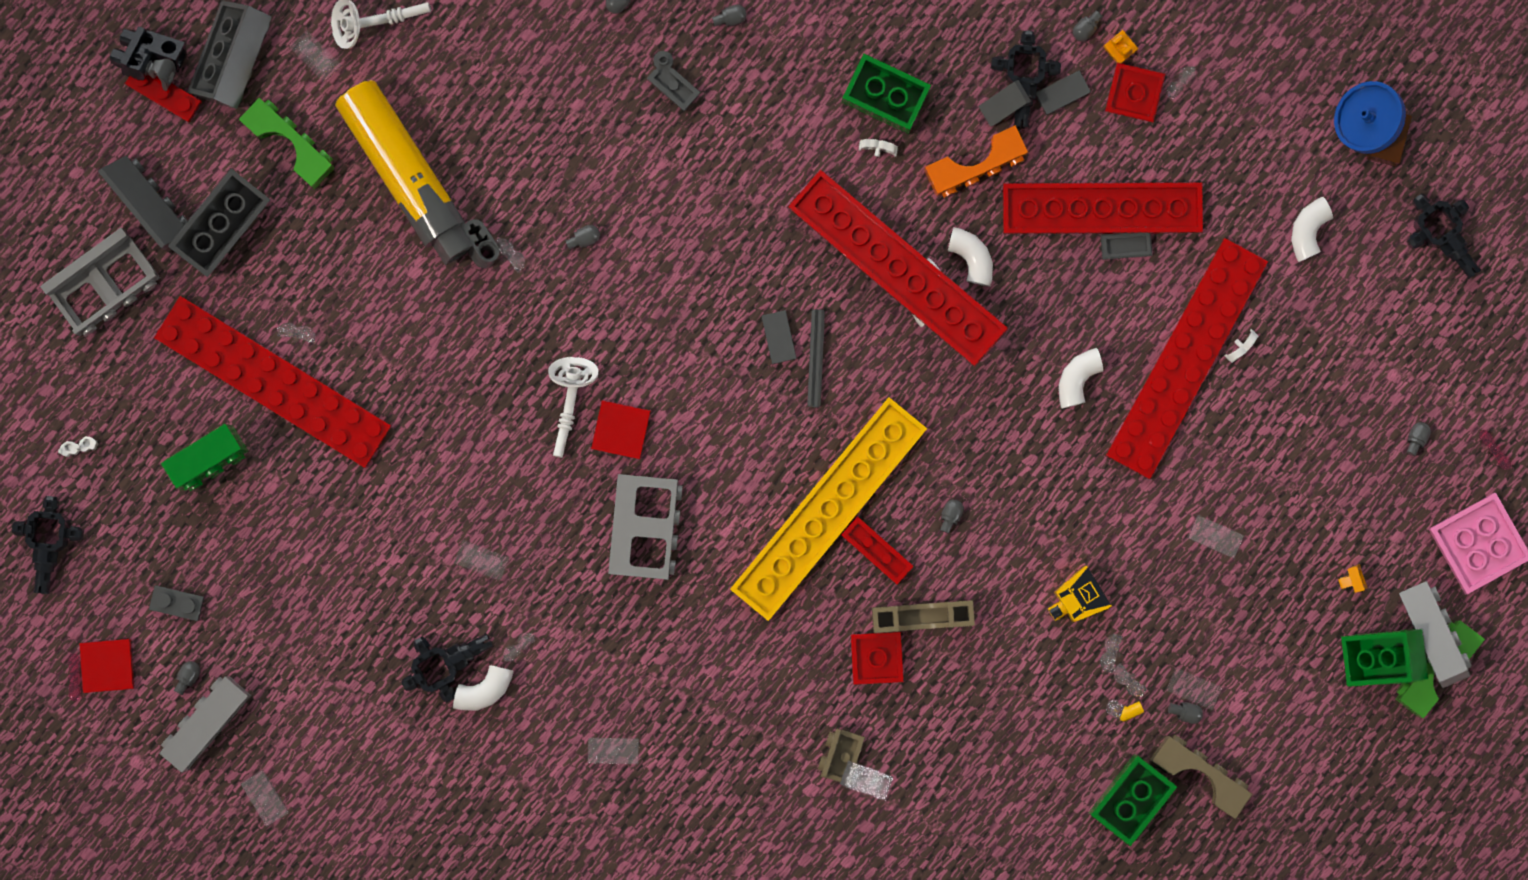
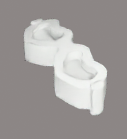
(878, 145)
(1243, 347)
(71, 448)

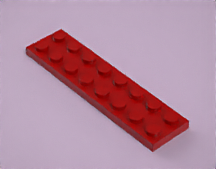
(1102, 208)

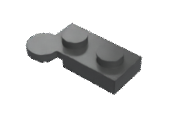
(671, 82)

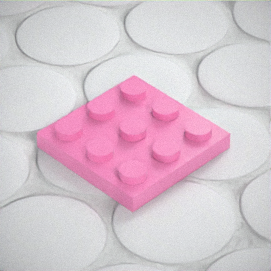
(1480, 543)

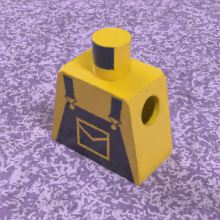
(1079, 597)

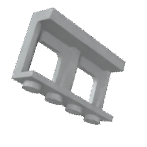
(93, 269)
(629, 525)

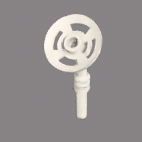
(354, 23)
(572, 381)

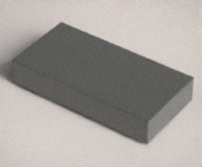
(1062, 93)
(1004, 103)
(1125, 245)
(778, 337)

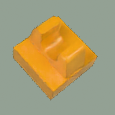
(1120, 47)
(1354, 579)

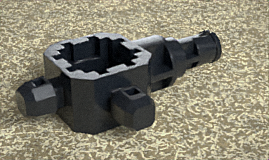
(1030, 85)
(1451, 243)
(44, 554)
(455, 658)

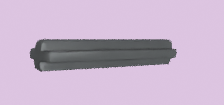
(816, 358)

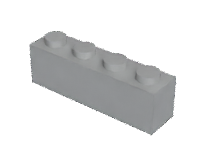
(1438, 639)
(205, 723)

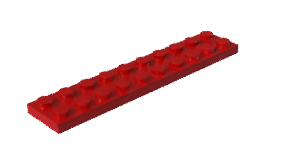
(898, 268)
(1186, 358)
(272, 382)

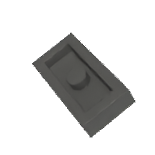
(176, 603)

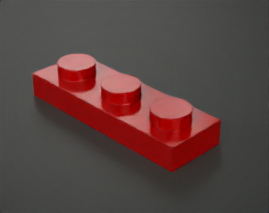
(173, 99)
(877, 550)

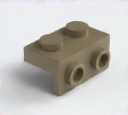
(843, 748)

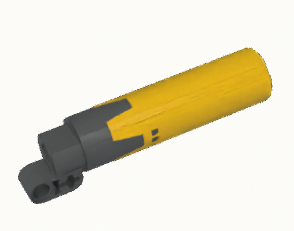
(411, 178)

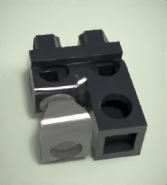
(143, 49)

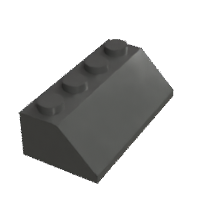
(229, 54)
(144, 200)
(219, 222)

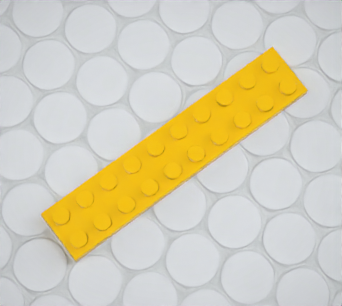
(828, 509)

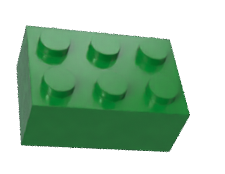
(886, 93)
(205, 458)
(1384, 657)
(1132, 799)

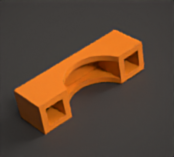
(1005, 149)

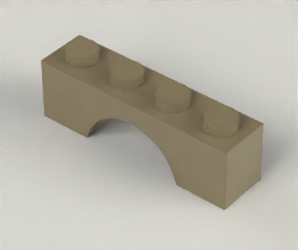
(923, 616)
(1227, 794)

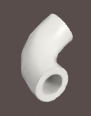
(1306, 228)
(976, 255)
(1076, 375)
(485, 693)

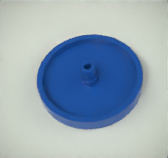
(1369, 117)

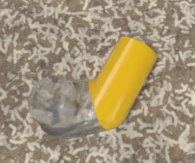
(1123, 712)

